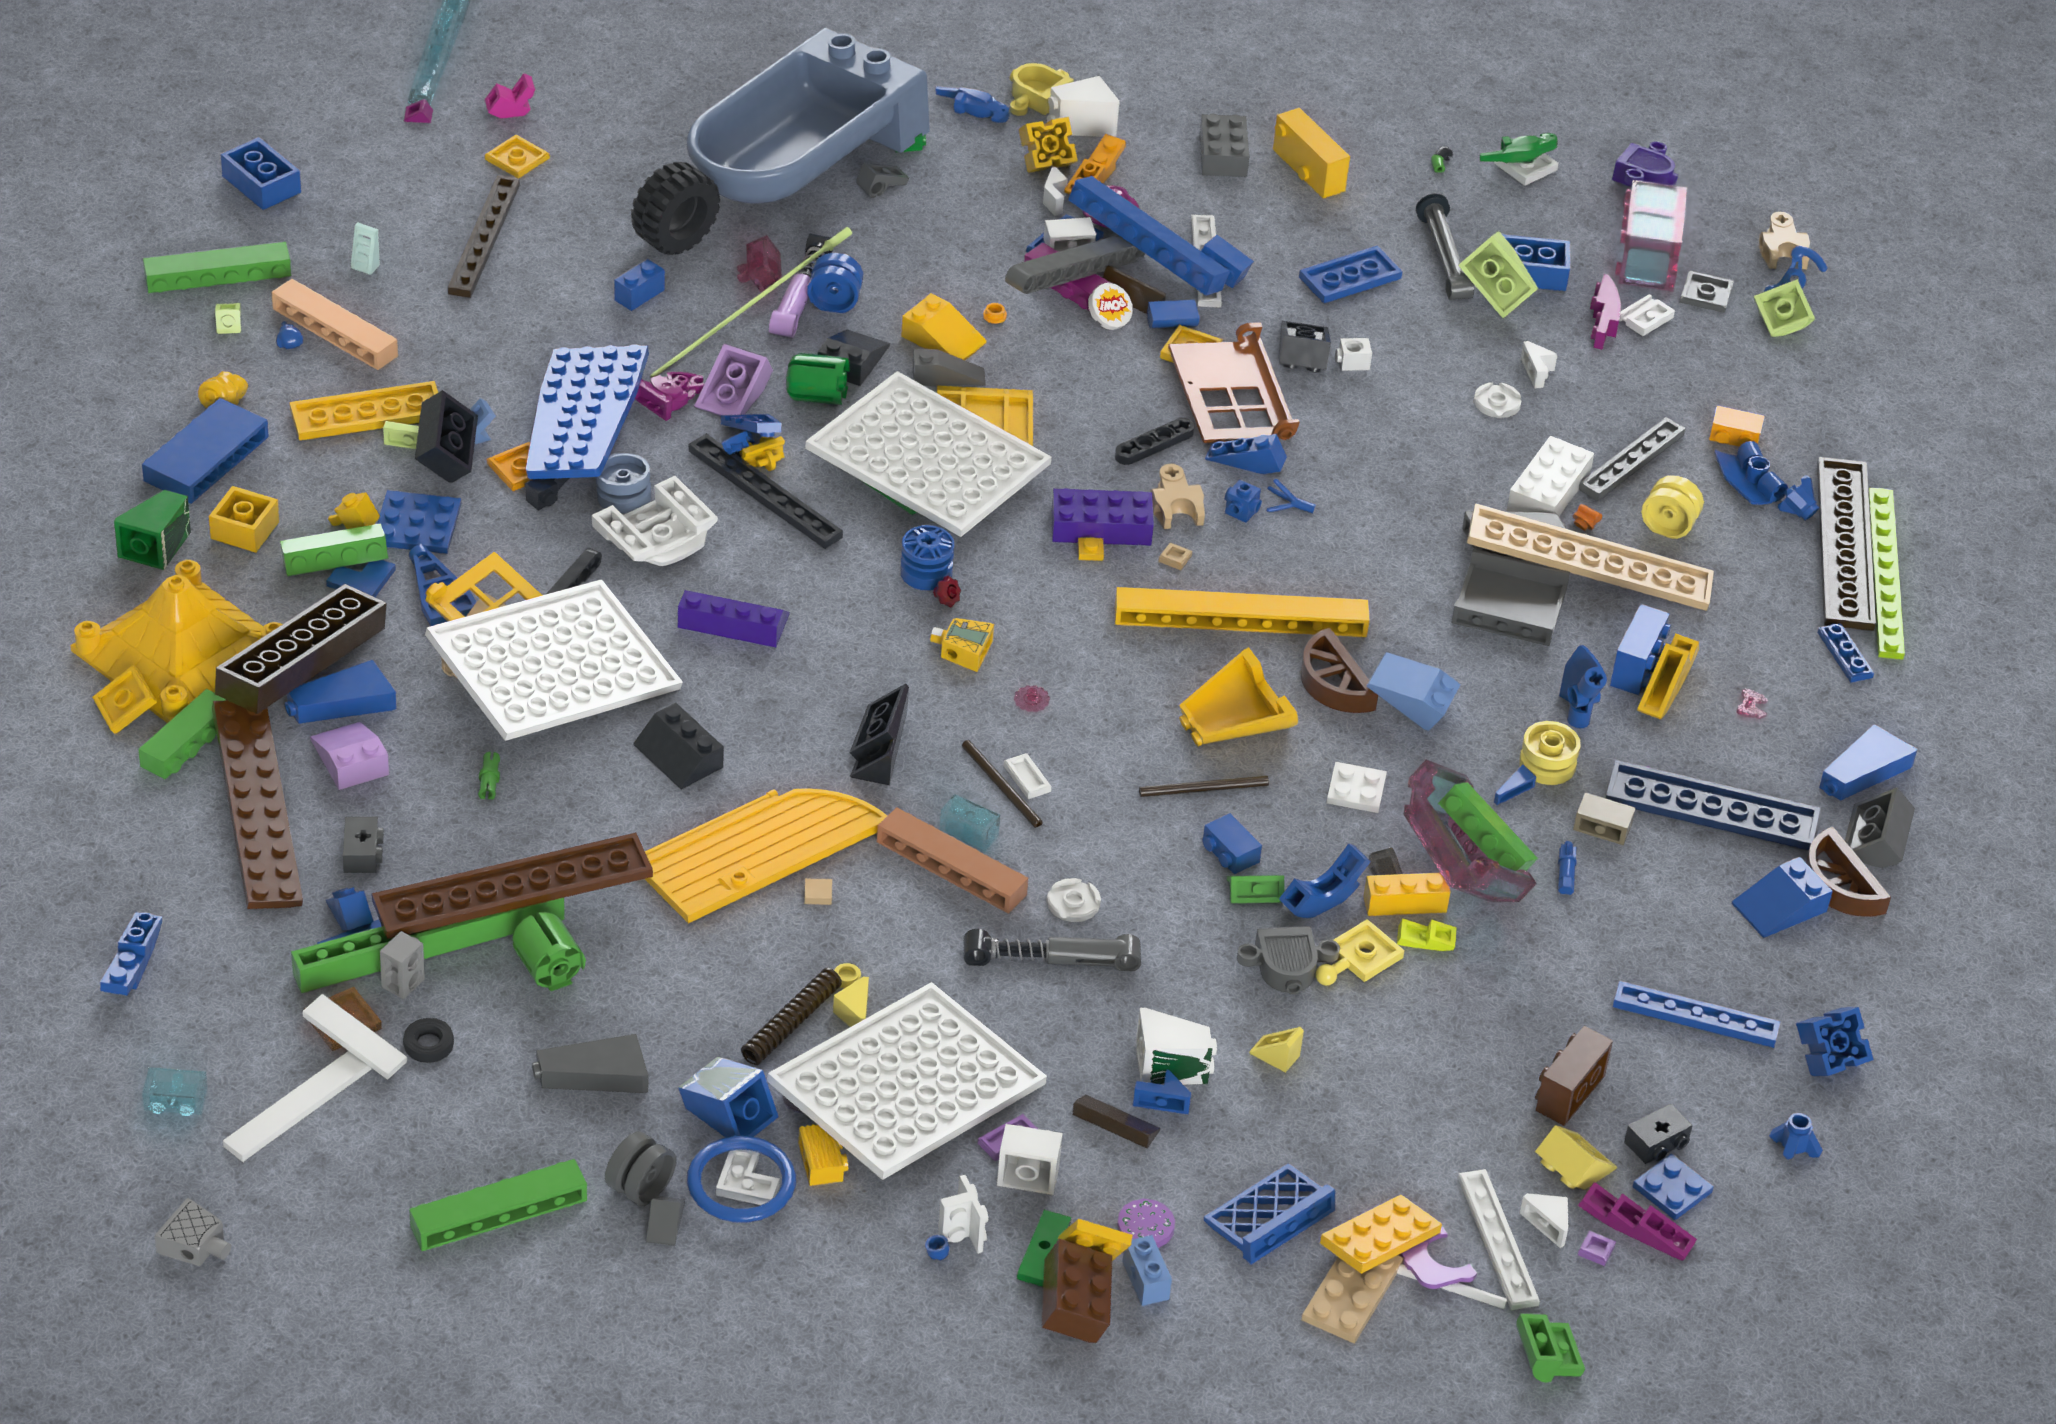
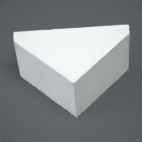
(1548, 1215)

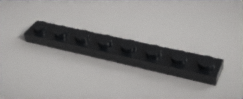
(766, 491)

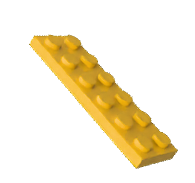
(359, 410)

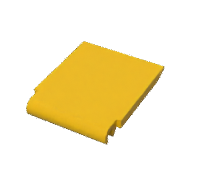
(1002, 407)

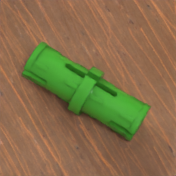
(489, 775)

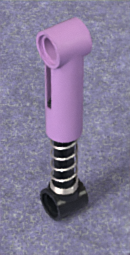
(786, 317)

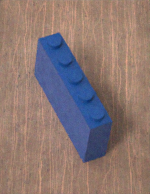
(205, 450)

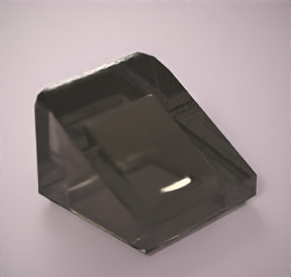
(1384, 862)

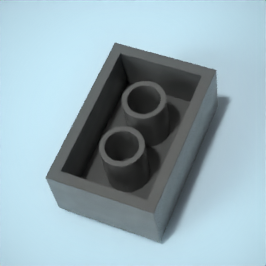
(1224, 145)

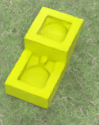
(1432, 937)

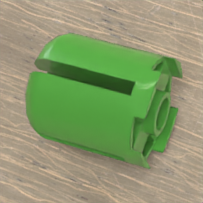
(548, 950)

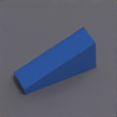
(1518, 783)

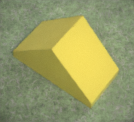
(851, 1002)
(1279, 1048)

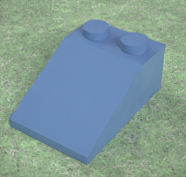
(1414, 688)

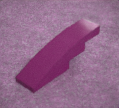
(1643, 1225)

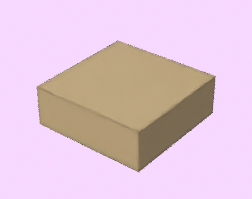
(1175, 556)
(818, 891)

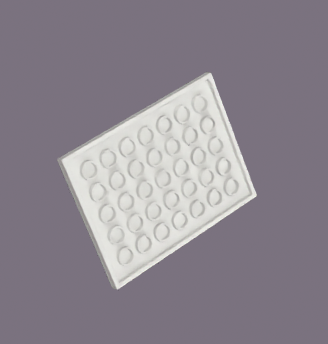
(928, 453)
(553, 659)
(906, 1080)

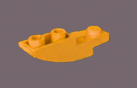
(1101, 162)

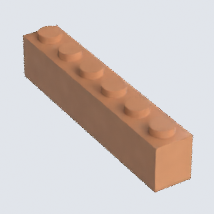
(952, 860)

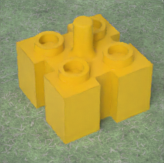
(1048, 144)

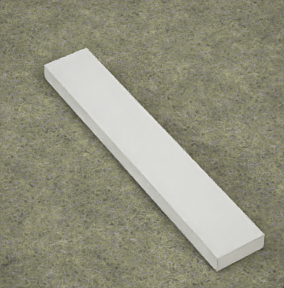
(1203, 231)
(295, 1106)
(1498, 1240)

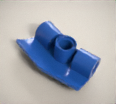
(1750, 474)
(1582, 685)

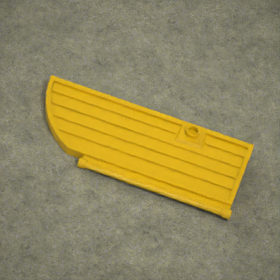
(756, 847)

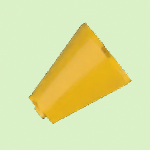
(1236, 704)

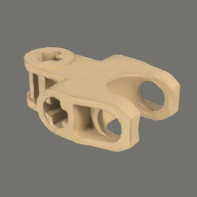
(1781, 240)
(1177, 496)

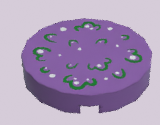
(1147, 1218)

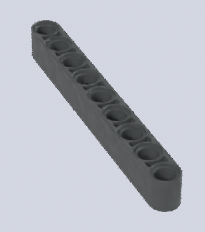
(1071, 264)

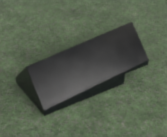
(880, 737)

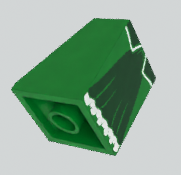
(153, 529)

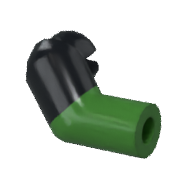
(1437, 159)

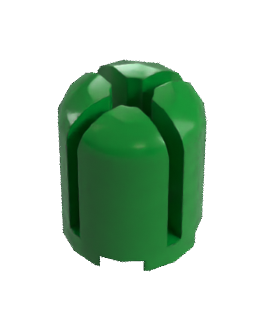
(817, 378)

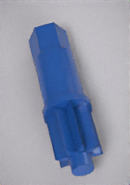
(1567, 863)

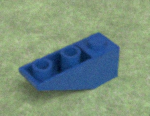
(1255, 454)

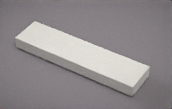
(354, 1036)

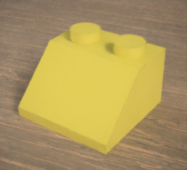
(1573, 1158)

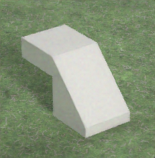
(1054, 191)

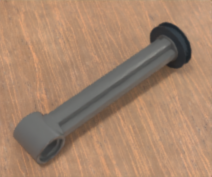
(1434, 210)

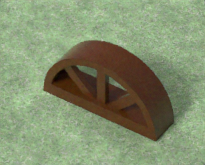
(1328, 648)
(1871, 897)

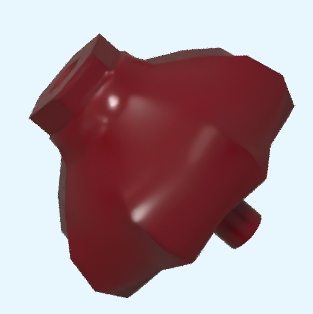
(947, 591)

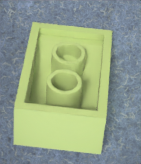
(1499, 274)

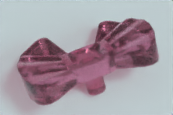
(1748, 707)

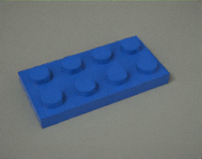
(1350, 274)

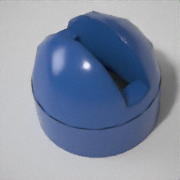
(933, 1247)

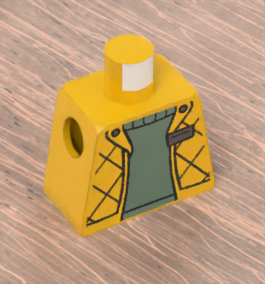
(964, 642)

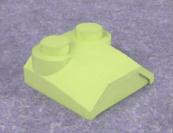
(1784, 309)

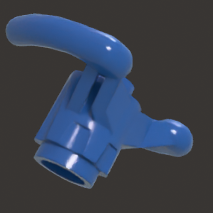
(1797, 254)

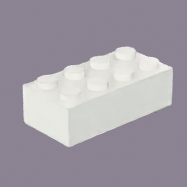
(1551, 478)

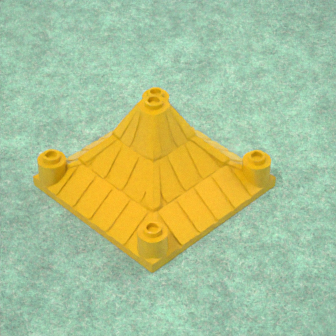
(171, 639)

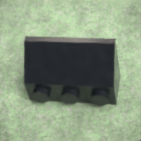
(680, 746)

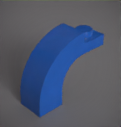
(1332, 888)

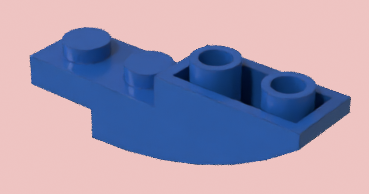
(133, 954)

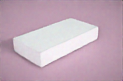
(1027, 776)

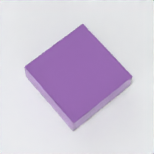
(1596, 1248)

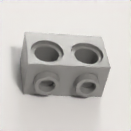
(402, 965)

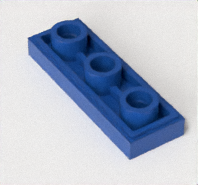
(1845, 652)

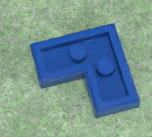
(368, 581)

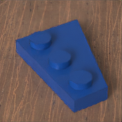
(759, 423)

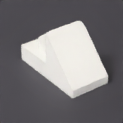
(1537, 362)

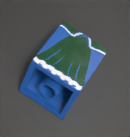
(730, 1098)

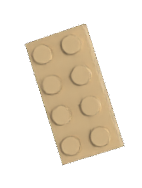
(1349, 1298)

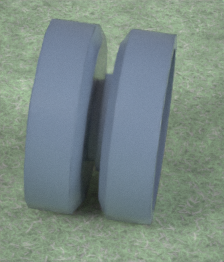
(624, 483)

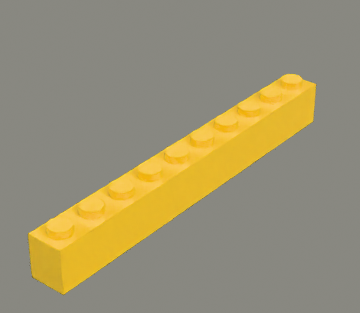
(1241, 611)

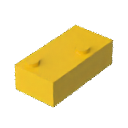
(1311, 153)

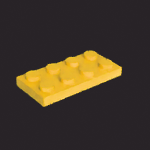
(1380, 1233)

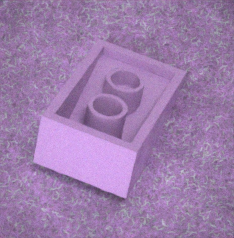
(734, 382)
(352, 754)

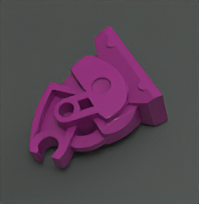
(669, 392)

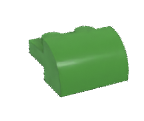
(1549, 1347)

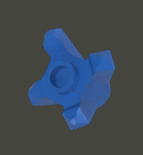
(1800, 500)
(1797, 1137)

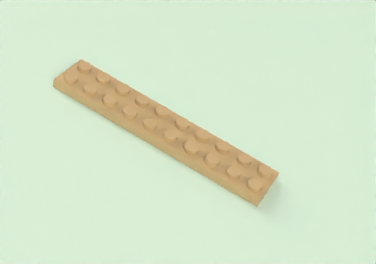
(1590, 557)

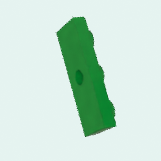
(1043, 1240)

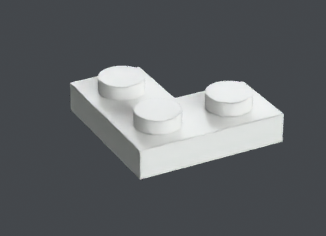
(741, 1182)

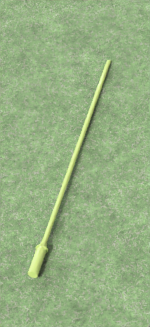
(828, 245)

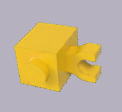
(355, 511)

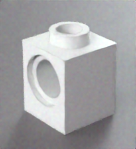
(1354, 354)

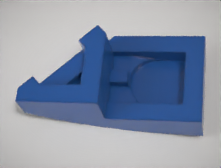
(737, 442)

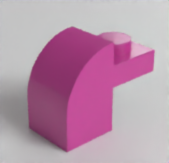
(511, 103)

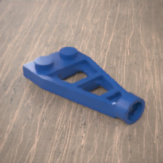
(429, 563)

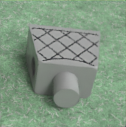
(192, 1235)

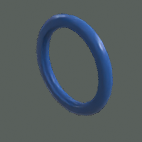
(741, 1143)

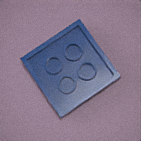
(419, 520)

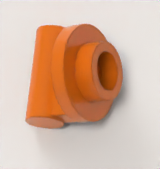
(1586, 517)

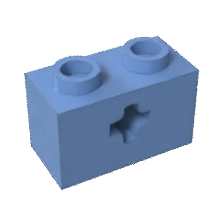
(1147, 1271)

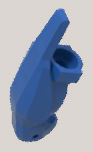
(976, 103)

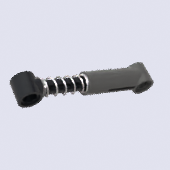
(1120, 952)

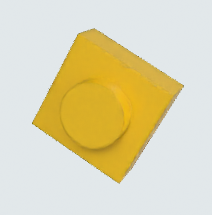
(1090, 549)

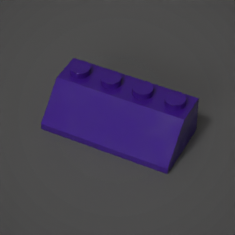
(731, 618)

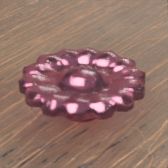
(1031, 698)

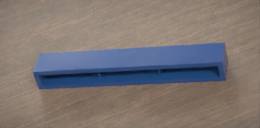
(1149, 235)

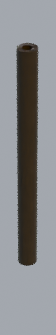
(1002, 784)
(1203, 786)

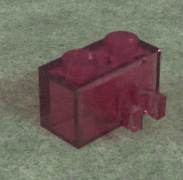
(762, 264)

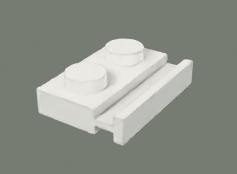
(1646, 315)

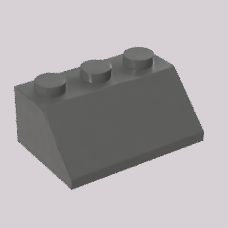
(1880, 828)

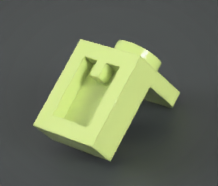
(228, 318)

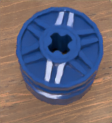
(926, 556)

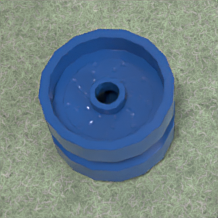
(835, 283)

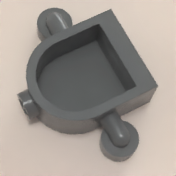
(1287, 957)

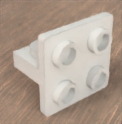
(963, 1216)

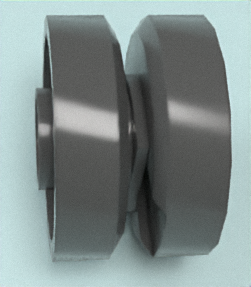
(640, 1168)

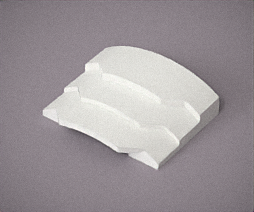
(661, 530)

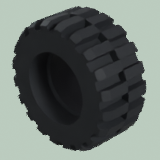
(675, 208)

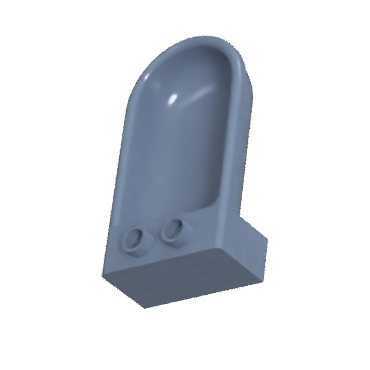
(807, 117)

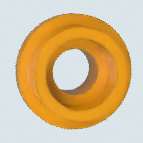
(995, 313)

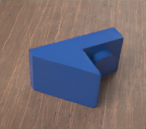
(1168, 1097)

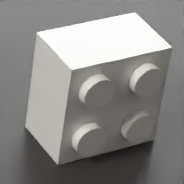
(1029, 1159)

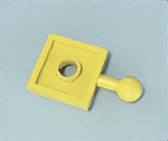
(1363, 965)

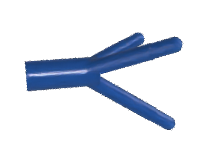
(1287, 495)

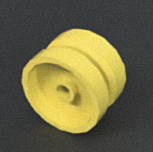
(1672, 507)
(1550, 752)

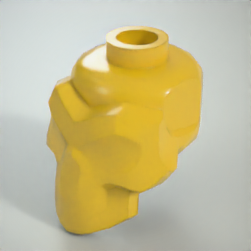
(224, 386)

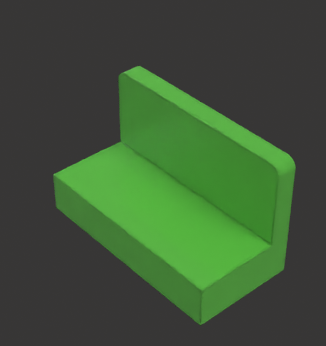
(1256, 888)

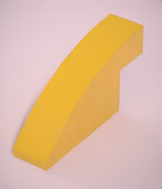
(1668, 676)

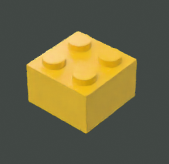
(244, 519)

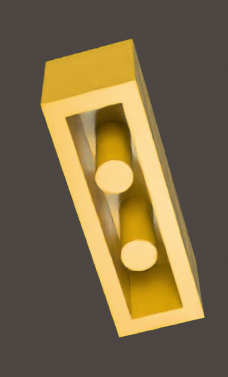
(1406, 894)

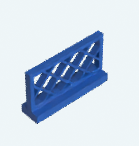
(1285, 1223)

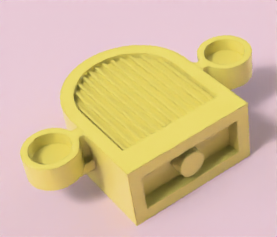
(1033, 87)

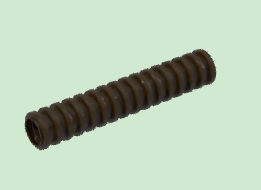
(791, 1016)

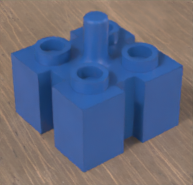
(1834, 1041)

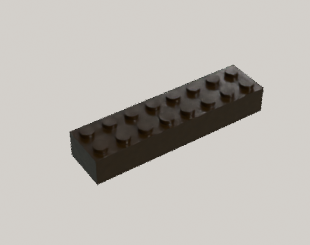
(300, 648)

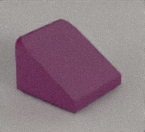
(419, 112)

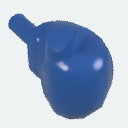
(289, 336)

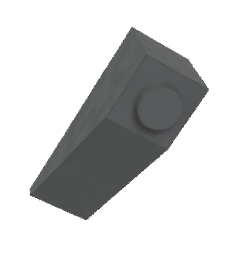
(943, 369)

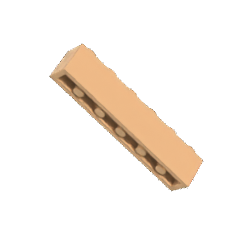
(335, 324)

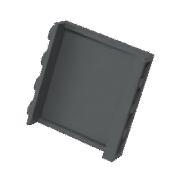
(1511, 597)

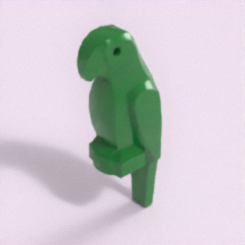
(1521, 149)

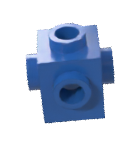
(1242, 501)

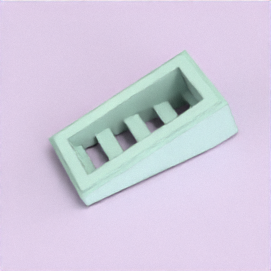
(362, 262)

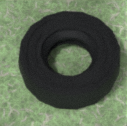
(428, 1053)

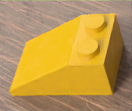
(940, 326)

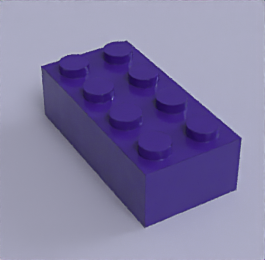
(1104, 514)

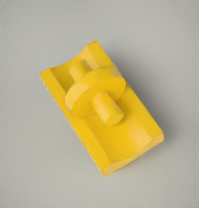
(765, 453)

